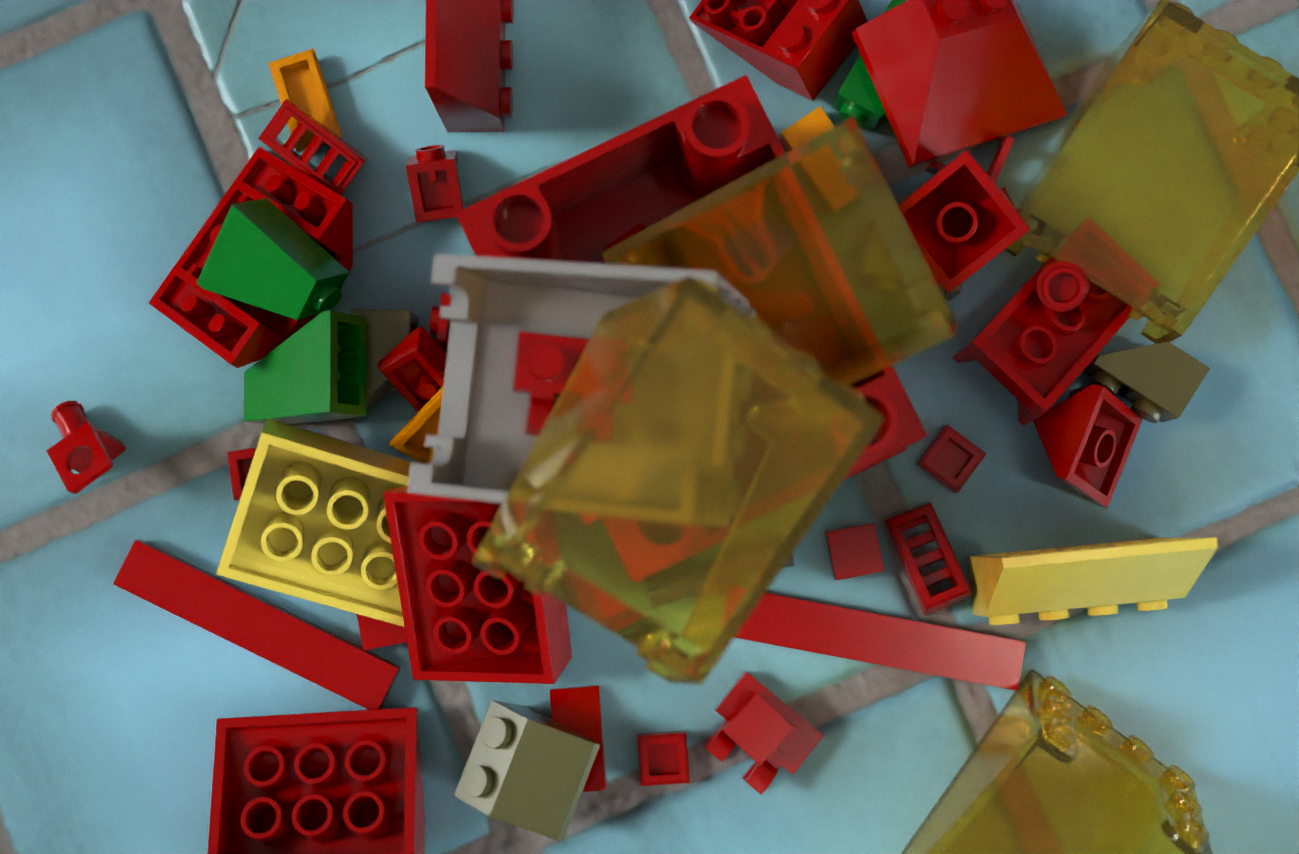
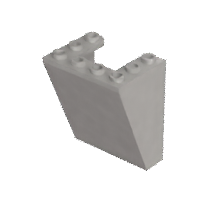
(492, 299)

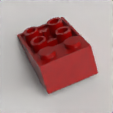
(786, 40)

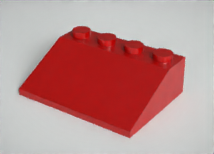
(468, 63)
(459, 616)
(318, 784)

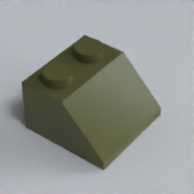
(527, 770)

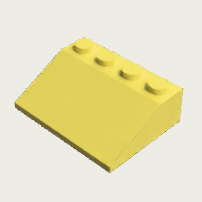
(317, 522)
(1086, 576)

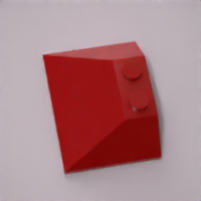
(956, 74)
(231, 327)

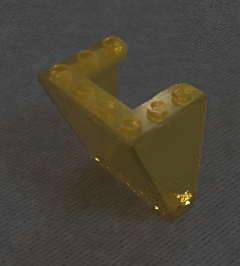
(1167, 167)
(814, 254)
(677, 475)
(1062, 784)

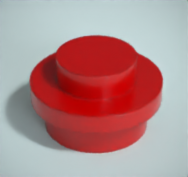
(1062, 286)

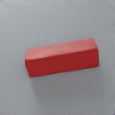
(415, 367)

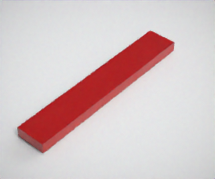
(257, 625)
(885, 640)

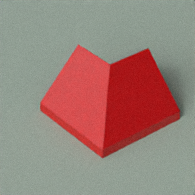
(961, 220)
(1089, 440)

